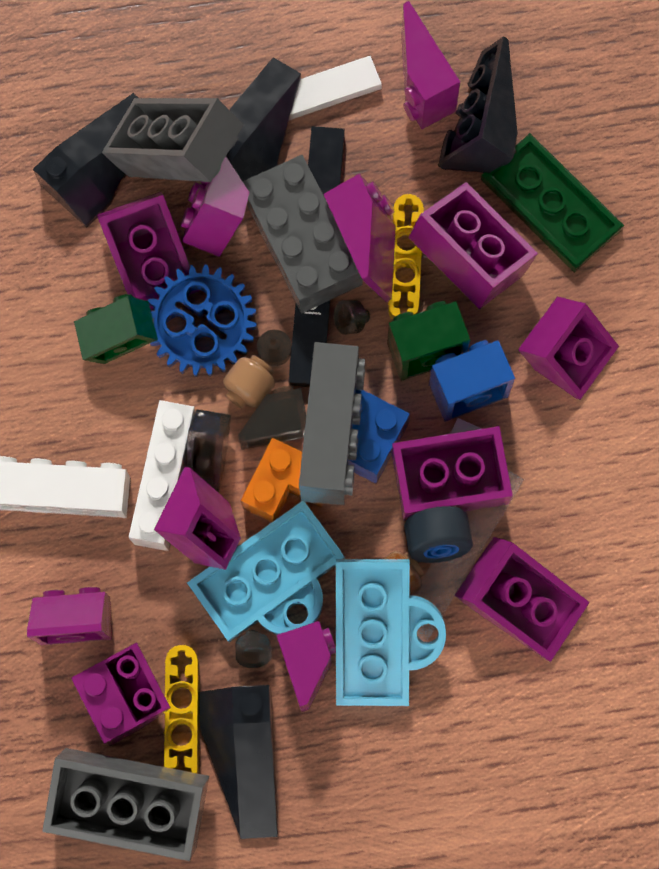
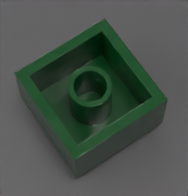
(426, 336)

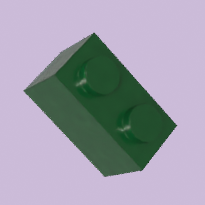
(115, 329)

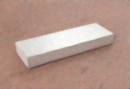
(335, 86)

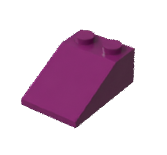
(428, 78)
(367, 230)
(144, 245)
(522, 598)

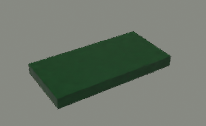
(553, 203)

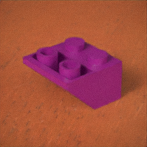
(215, 210)
(199, 522)
(121, 694)

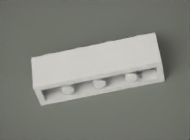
(161, 472)
(64, 488)

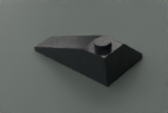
(265, 115)
(487, 119)
(79, 172)
(241, 747)

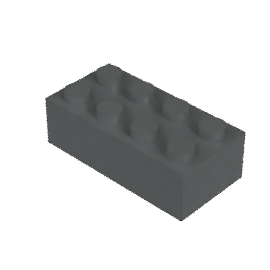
(173, 138)
(301, 234)
(329, 424)
(125, 804)

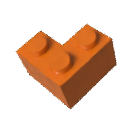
(274, 481)

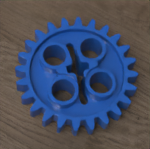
(220, 296)

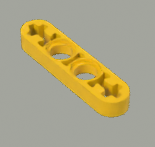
(402, 258)
(186, 716)

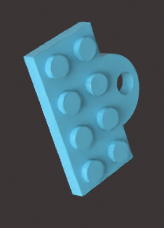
(270, 576)
(379, 632)

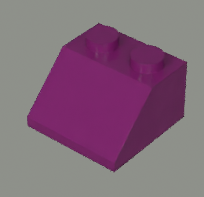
(569, 346)
(70, 618)
(308, 659)

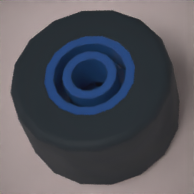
(438, 534)

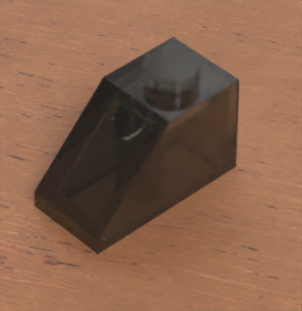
(276, 417)
(208, 445)

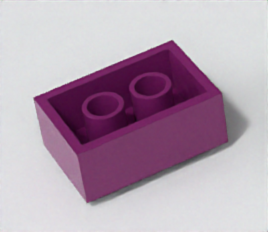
(472, 245)
(453, 471)

